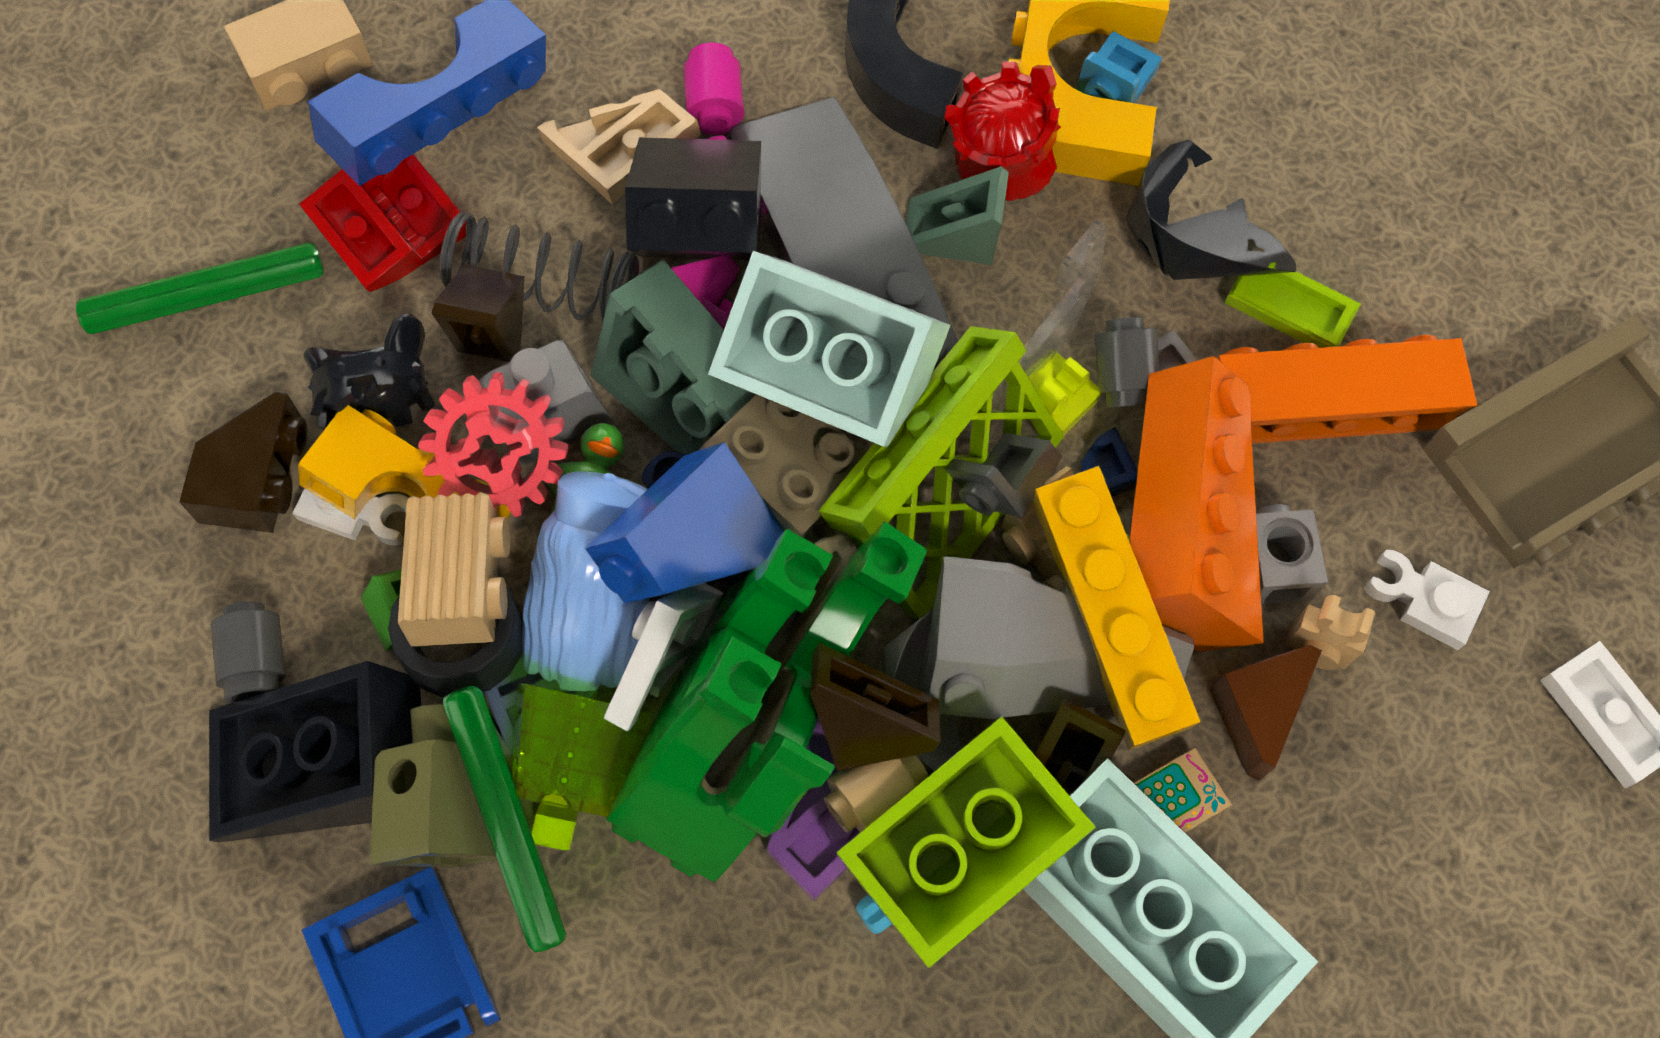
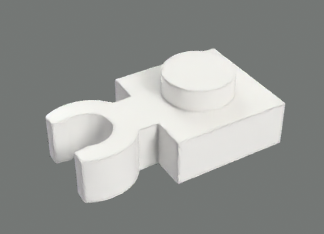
(323, 515)
(1435, 599)

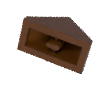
(1262, 705)

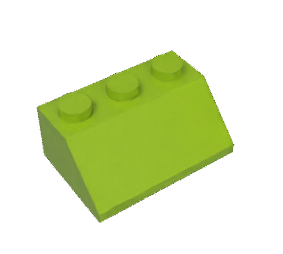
(965, 841)

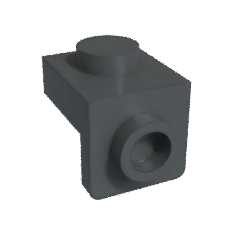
(1007, 476)

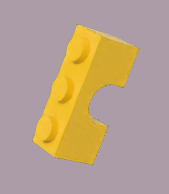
(364, 458)

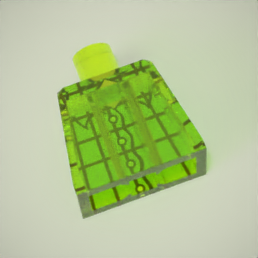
(569, 759)

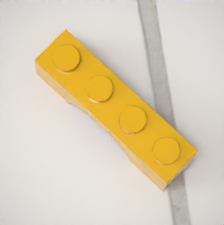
(1116, 608)

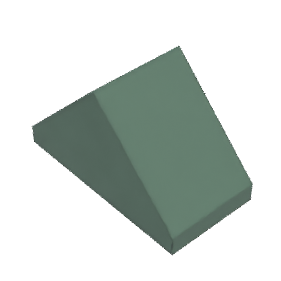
(960, 218)

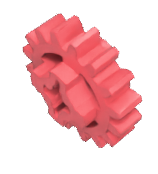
(485, 419)

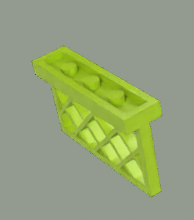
(889, 476)

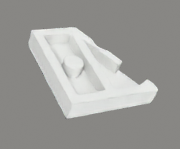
(665, 640)

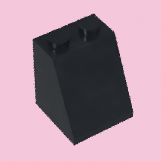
(694, 198)

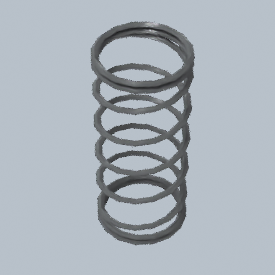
(626, 262)

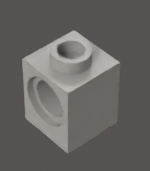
(1299, 536)

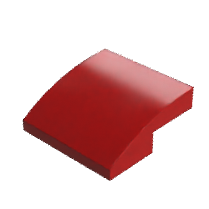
(385, 223)

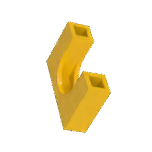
(1096, 134)

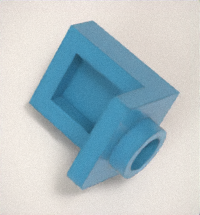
(1118, 70)

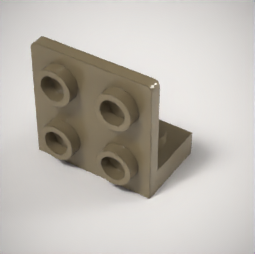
(788, 459)

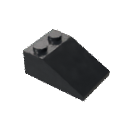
(305, 752)

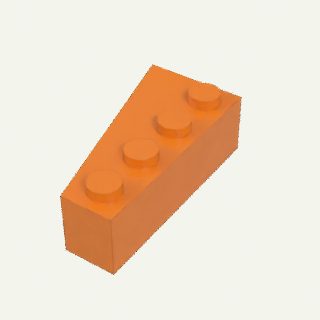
(1199, 506)

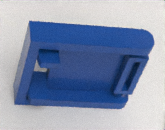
(410, 981)

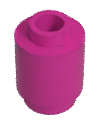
(713, 88)

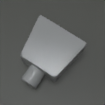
(561, 376)

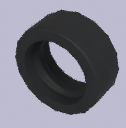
(481, 670)

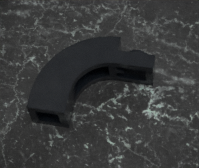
(893, 79)

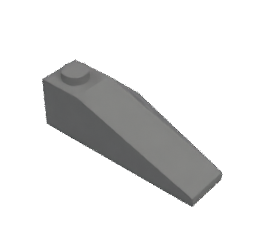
(1012, 644)

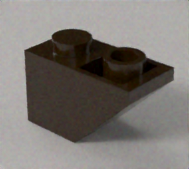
(244, 466)

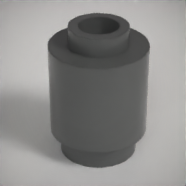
(1125, 360)
(247, 651)

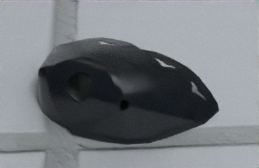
(1204, 244)

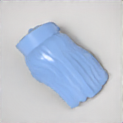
(570, 618)

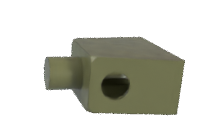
(426, 802)

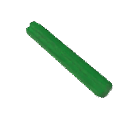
(199, 288)
(504, 818)

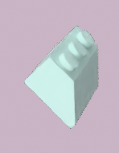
(827, 349)

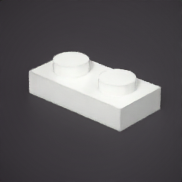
(1609, 713)

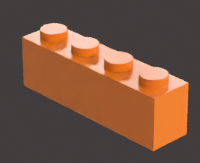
(1354, 388)

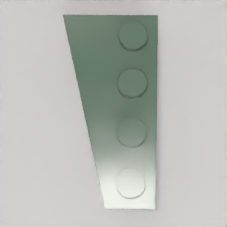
(659, 357)

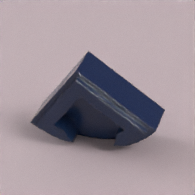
(1114, 461)

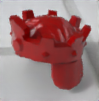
(1007, 124)

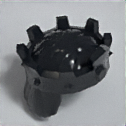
(374, 379)

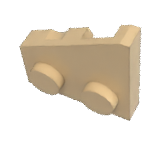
(606, 144)

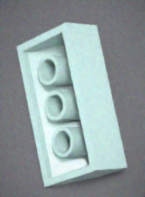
(1167, 918)

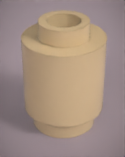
(870, 790)

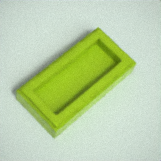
(1295, 306)

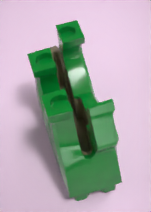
(738, 719)

